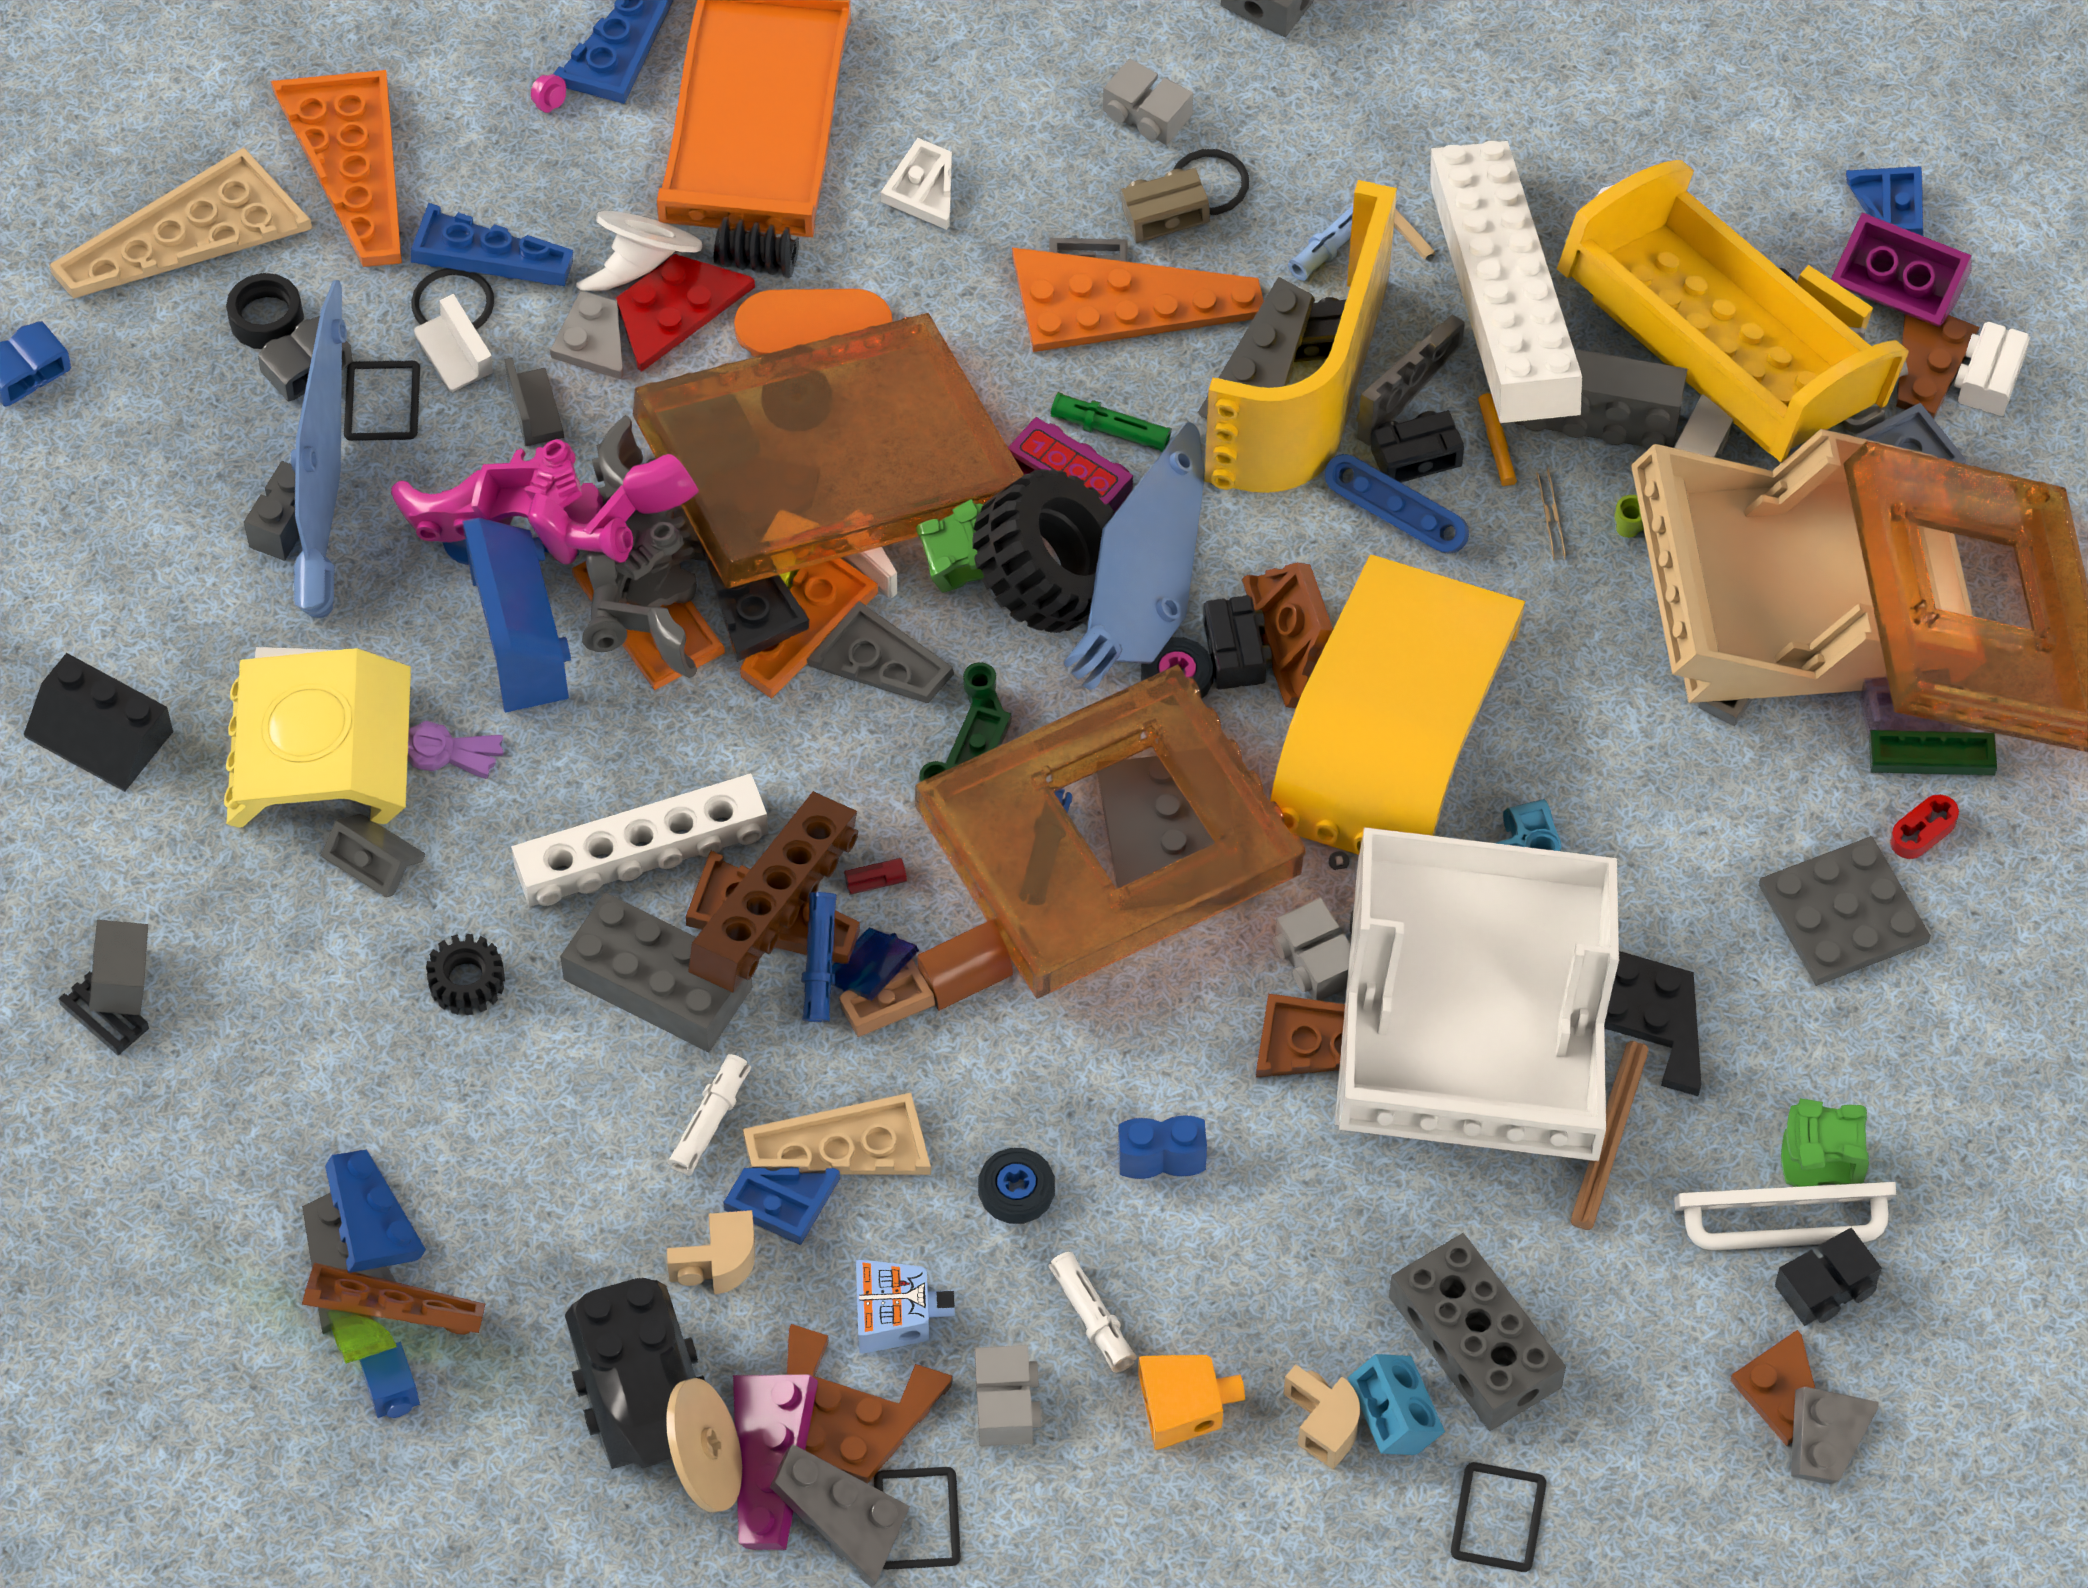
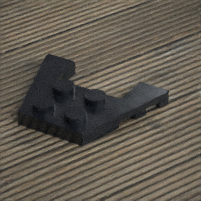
(1659, 1007)

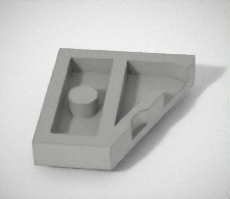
(591, 336)

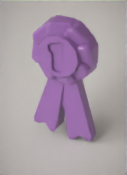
(433, 747)

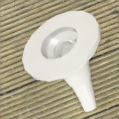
(638, 248)

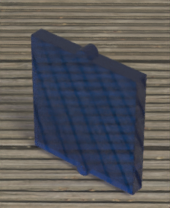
(873, 963)

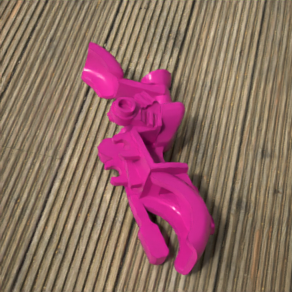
(552, 500)

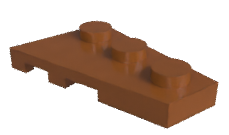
(1932, 360)

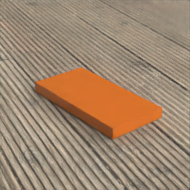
(700, 644)

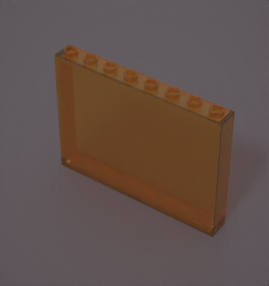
(826, 447)

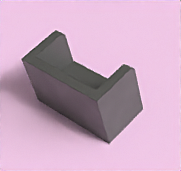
(118, 967)

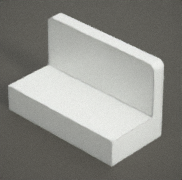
(454, 346)

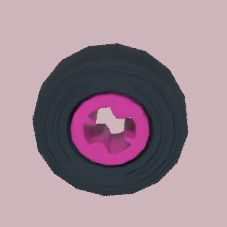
(1189, 656)

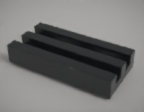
(80, 991)

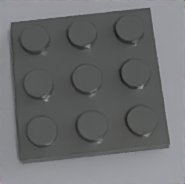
(1844, 910)

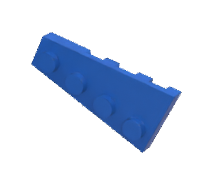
(615, 50)
(493, 251)

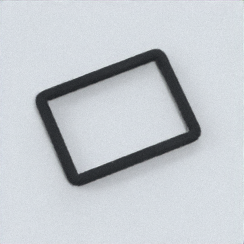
(350, 394)
(953, 1512)
(1535, 1520)

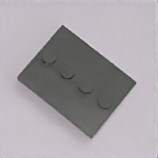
(1147, 818)

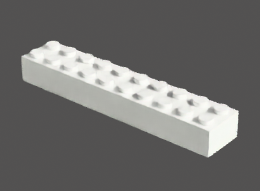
(1505, 282)

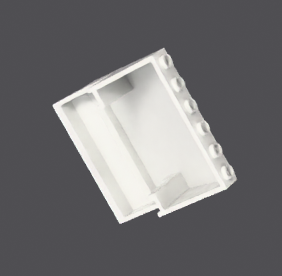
(1479, 994)

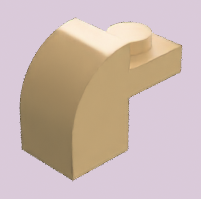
(725, 1260)
(1332, 1418)

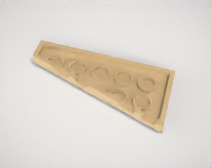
(204, 218)

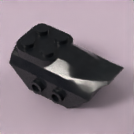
(628, 1366)

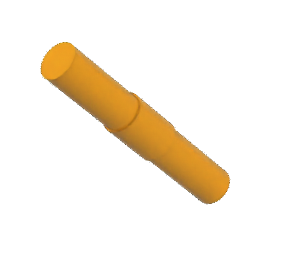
(1497, 440)

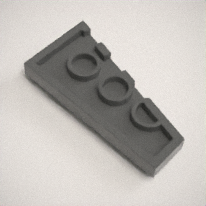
(1271, 340)

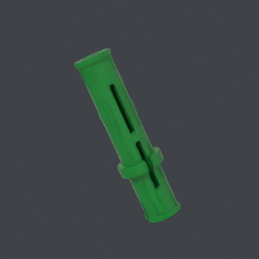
(1095, 417)

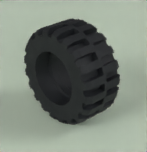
(1019, 564)

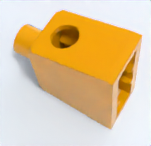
(1184, 1396)

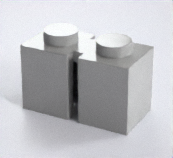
(1155, 112)
(1309, 945)
(1004, 1395)

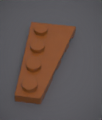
(1300, 1036)
(382, 1298)

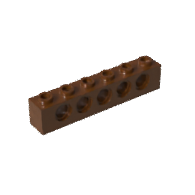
(773, 892)

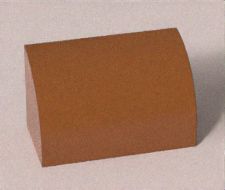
(965, 964)

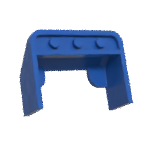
(517, 613)

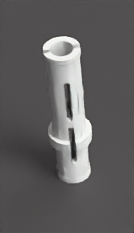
(716, 1101)
(1100, 1325)

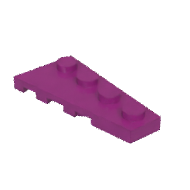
(768, 1418)

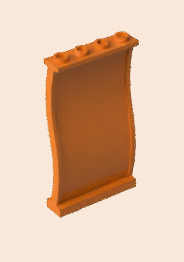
(755, 114)

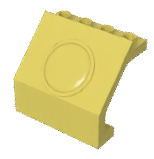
(319, 732)

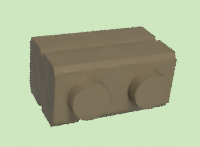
(1165, 204)

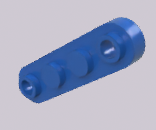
(1396, 503)

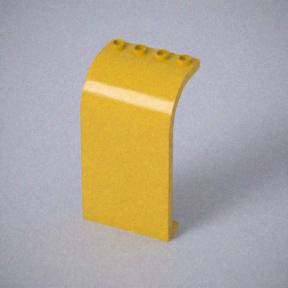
(1291, 432)
(1391, 704)

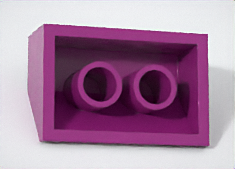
(1902, 270)

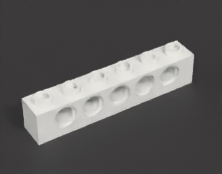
(652, 823)

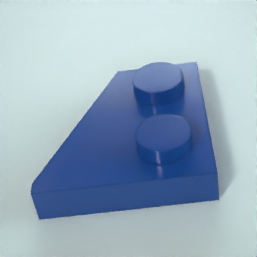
(1890, 195)
(782, 1199)

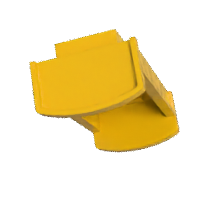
(1723, 311)

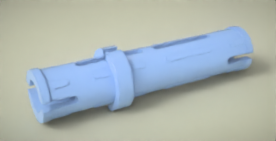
(1322, 247)

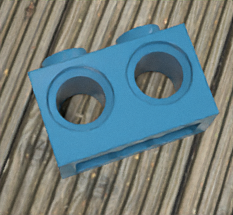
(1396, 1404)

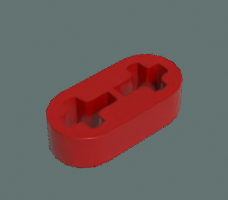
(1929, 833)

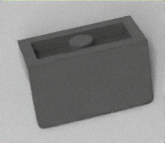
(534, 404)
(370, 853)

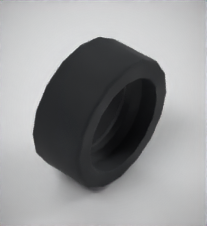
(258, 287)

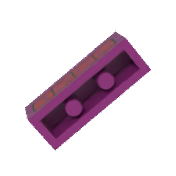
(1049, 448)

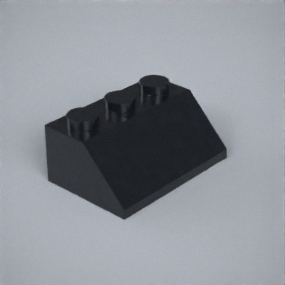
(97, 722)

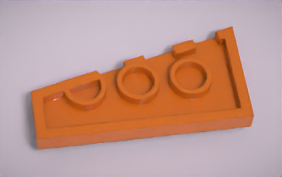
(826, 596)

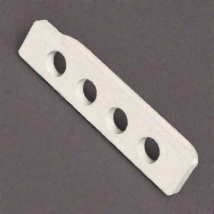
(1694, 1202)

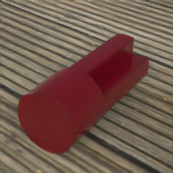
(875, 876)

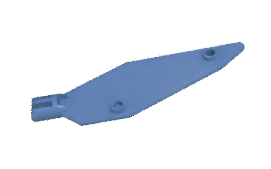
(318, 461)
(1145, 564)

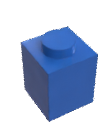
(390, 1382)

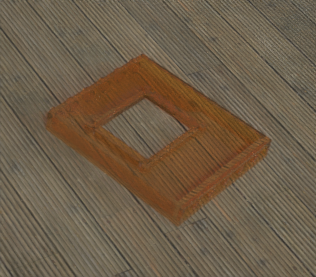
(1959, 664)
(1039, 874)

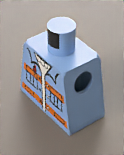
(896, 1305)

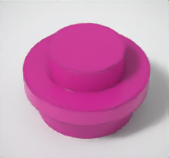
(548, 92)

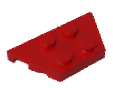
(675, 304)

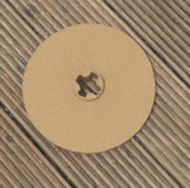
(704, 1445)

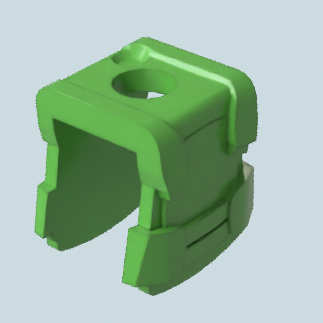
(951, 548)
(1824, 1145)

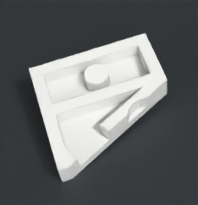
(922, 184)

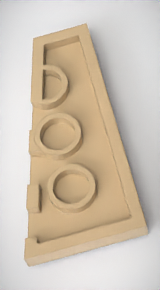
(854, 1139)

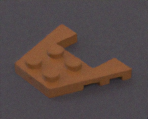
(855, 1427)

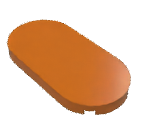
(801, 316)

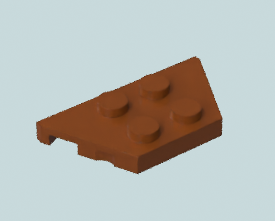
(1294, 624)

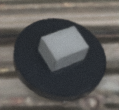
(1338, 860)

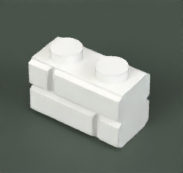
(1992, 369)

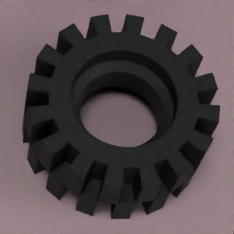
(461, 953)

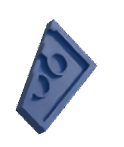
(370, 1214)

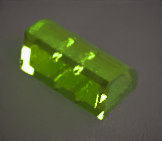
(359, 1335)

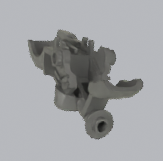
(648, 575)

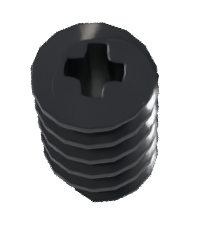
(756, 248)

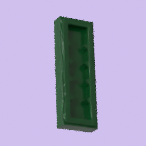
(1932, 752)

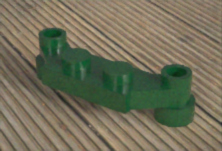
(983, 726)

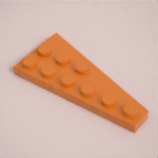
(349, 144)
(1101, 300)

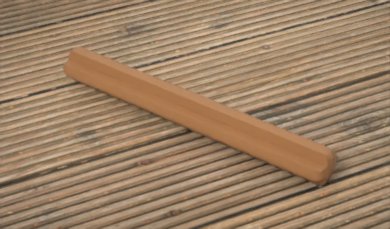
(1617, 1113)

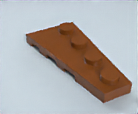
(721, 879)

